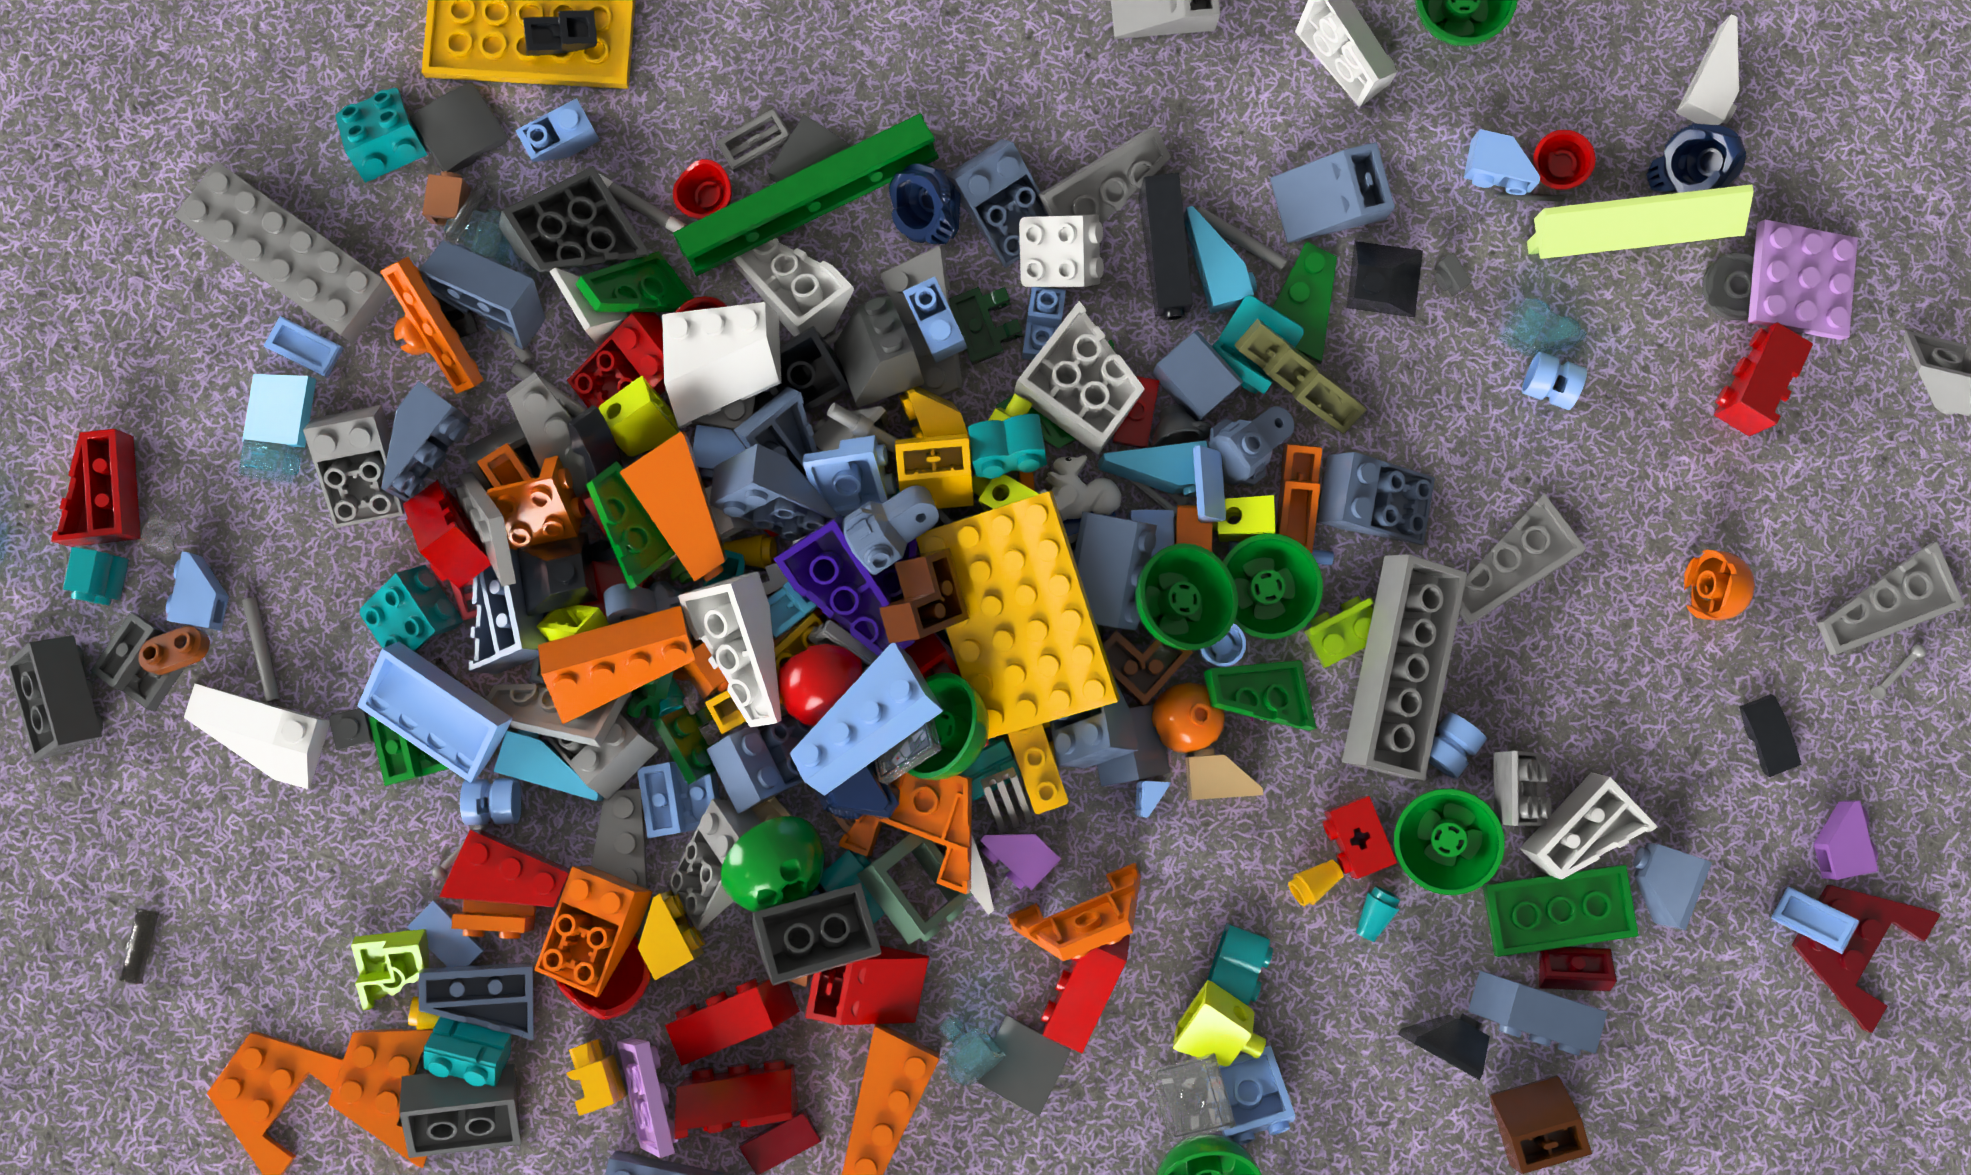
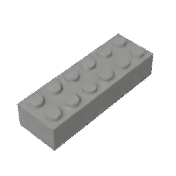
(284, 252)
(1404, 667)

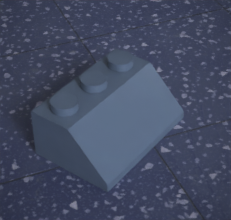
(1109, 561)

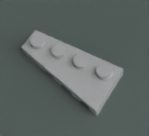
(1109, 180)
(939, 377)
(546, 427)
(488, 524)
(1523, 557)
(1900, 599)
(535, 712)
(621, 840)

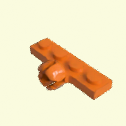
(427, 328)

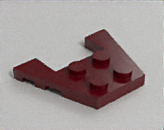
(1844, 970)

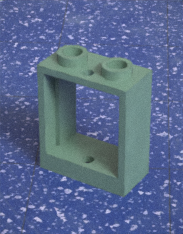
(894, 901)

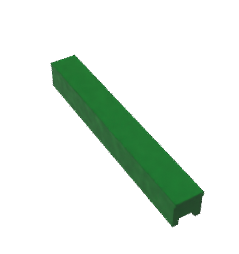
(805, 195)

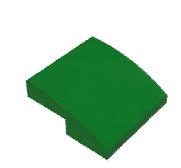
(399, 757)

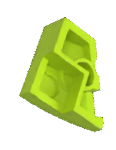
(388, 963)

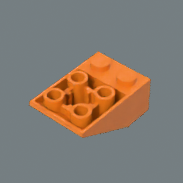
(591, 928)

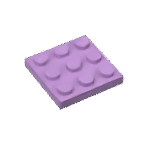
(1803, 279)
(647, 1096)

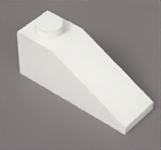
(1716, 80)

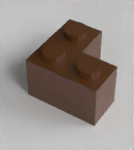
(930, 597)
(1145, 672)

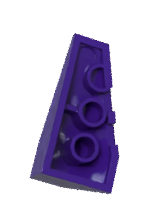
(839, 584)

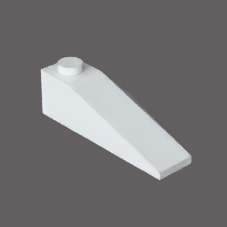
(796, 286)
(737, 630)
(267, 736)

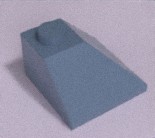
(1669, 883)

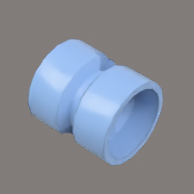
(1543, 375)
(1226, 651)
(1455, 742)
(503, 801)

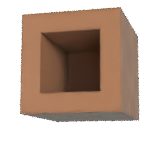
(444, 197)

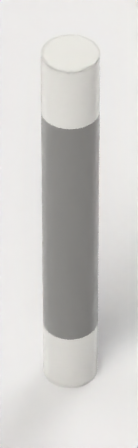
(643, 206)

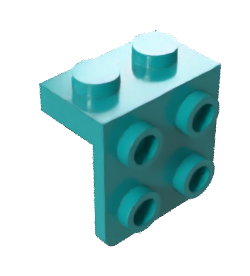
(379, 134)
(1246, 314)
(410, 610)

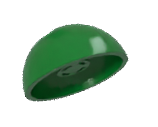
(1465, 27)
(1279, 569)
(1201, 592)
(960, 728)
(1456, 860)
(774, 864)
(1208, 1156)

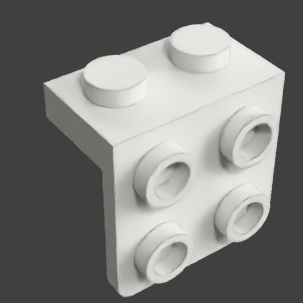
(1061, 251)

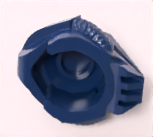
(1698, 160)
(925, 204)
(861, 796)

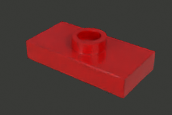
(1137, 424)

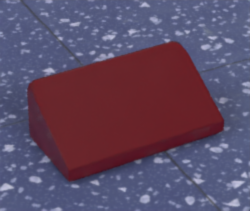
(1577, 969)
(780, 1142)

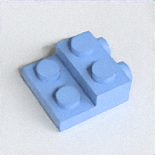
(851, 474)
(1256, 1097)

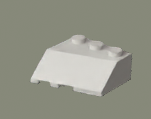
(1346, 47)
(719, 357)
(1081, 382)

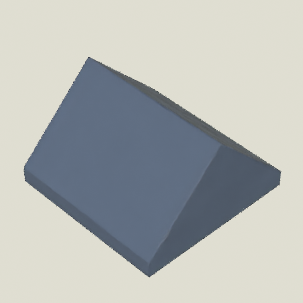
(1196, 376)
(1146, 762)

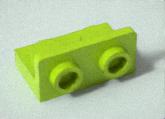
(1342, 634)

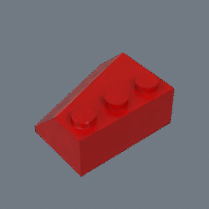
(737, 1095)

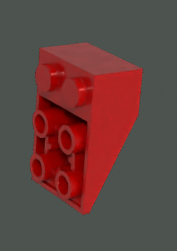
(627, 354)
(870, 990)

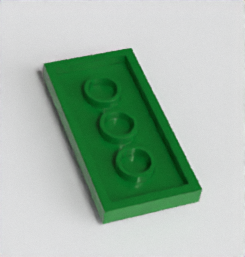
(1560, 913)

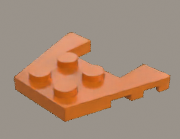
(933, 811)
(1085, 925)
(371, 1082)
(259, 1087)

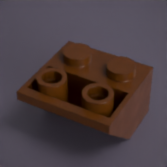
(1539, 1125)

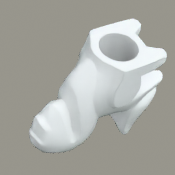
(1074, 496)

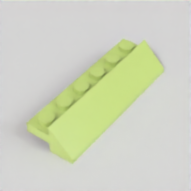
(1641, 222)

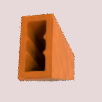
(677, 502)

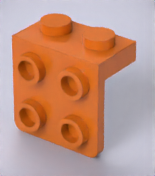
(540, 507)
(494, 916)

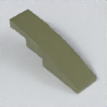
(1300, 376)

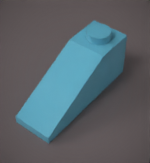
(1218, 265)
(1160, 467)
(538, 762)

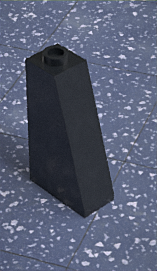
(1166, 245)

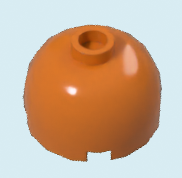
(1720, 578)
(1186, 718)

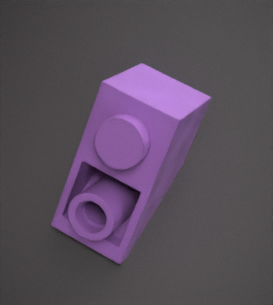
(1845, 843)
(1023, 854)

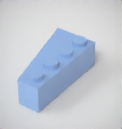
(866, 721)

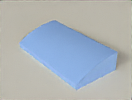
(433, 711)

